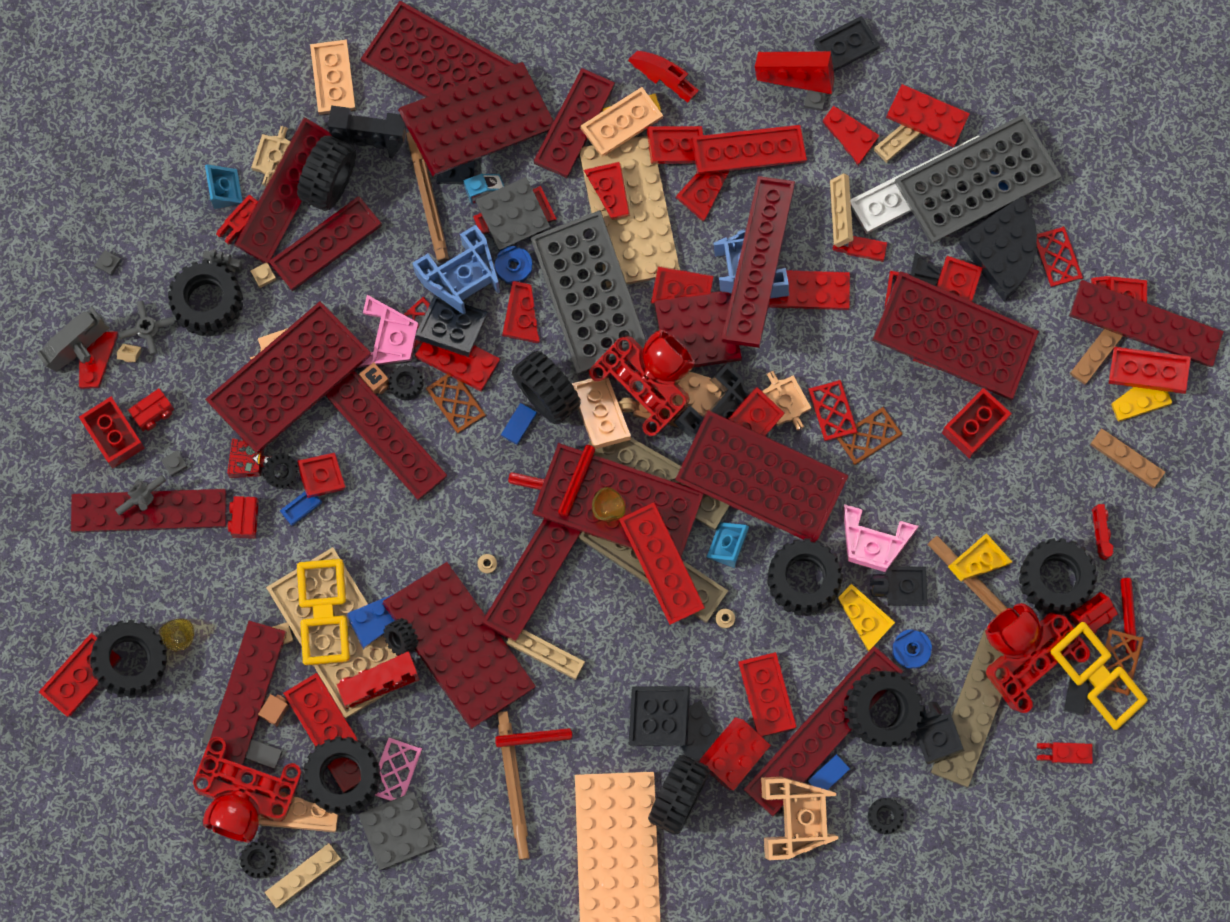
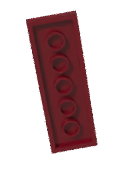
(565, 136)
(325, 243)

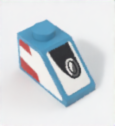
(482, 185)

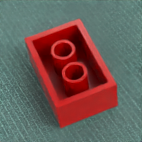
(976, 423)
(111, 432)
(734, 753)

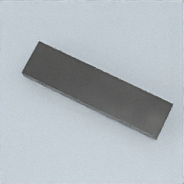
(257, 751)

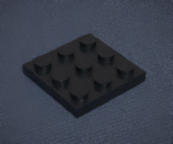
(449, 328)
(659, 716)

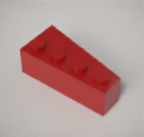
(797, 69)
(378, 680)

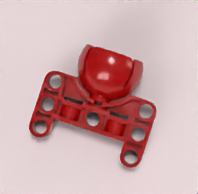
(657, 367)
(1023, 643)
(237, 806)

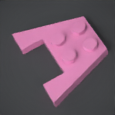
(394, 337)
(873, 547)

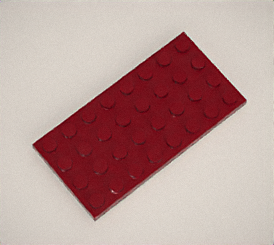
(427, 53)
(476, 118)
(955, 335)
(288, 377)
(761, 477)
(637, 488)
(457, 648)

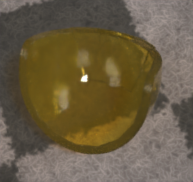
(608, 505)
(177, 634)

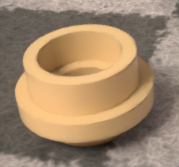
(627, 405)
(487, 569)
(725, 624)

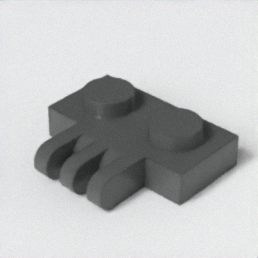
(232, 264)

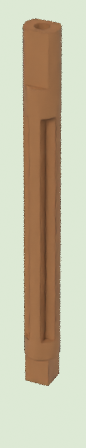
(428, 201)
(973, 583)
(514, 788)

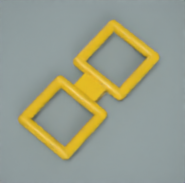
(323, 612)
(1099, 675)

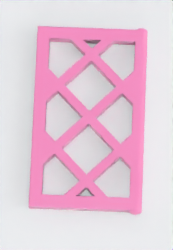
(411, 765)

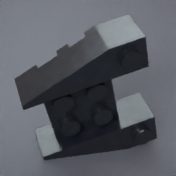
(367, 130)
(734, 394)

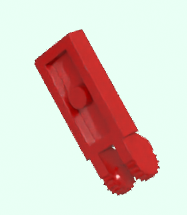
(237, 219)
(864, 248)
(1102, 533)
(1067, 753)

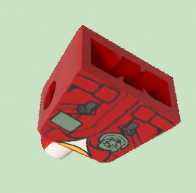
(244, 461)

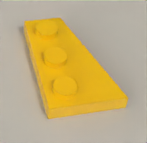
(1139, 401)
(979, 559)
(865, 616)

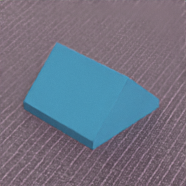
(223, 186)
(728, 543)

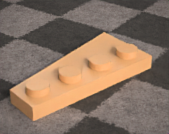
(303, 816)

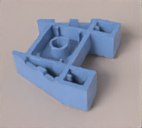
(732, 249)
(462, 274)

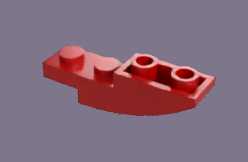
(659, 68)

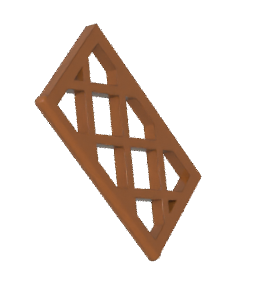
(450, 416)
(884, 441)
(1135, 656)

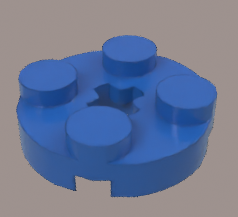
(516, 255)
(917, 639)

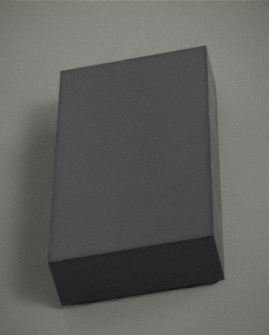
(1076, 697)

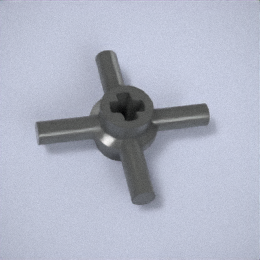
(152, 328)
(140, 495)

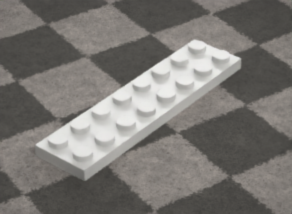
(886, 202)

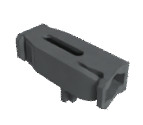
(73, 340)

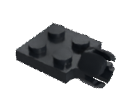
(901, 586)
(938, 734)

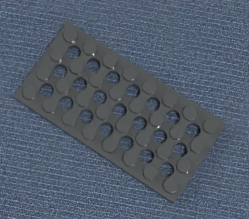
(971, 151)
(595, 280)

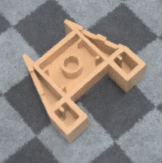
(803, 817)

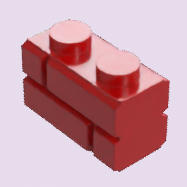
(151, 410)
(244, 517)
(1095, 612)

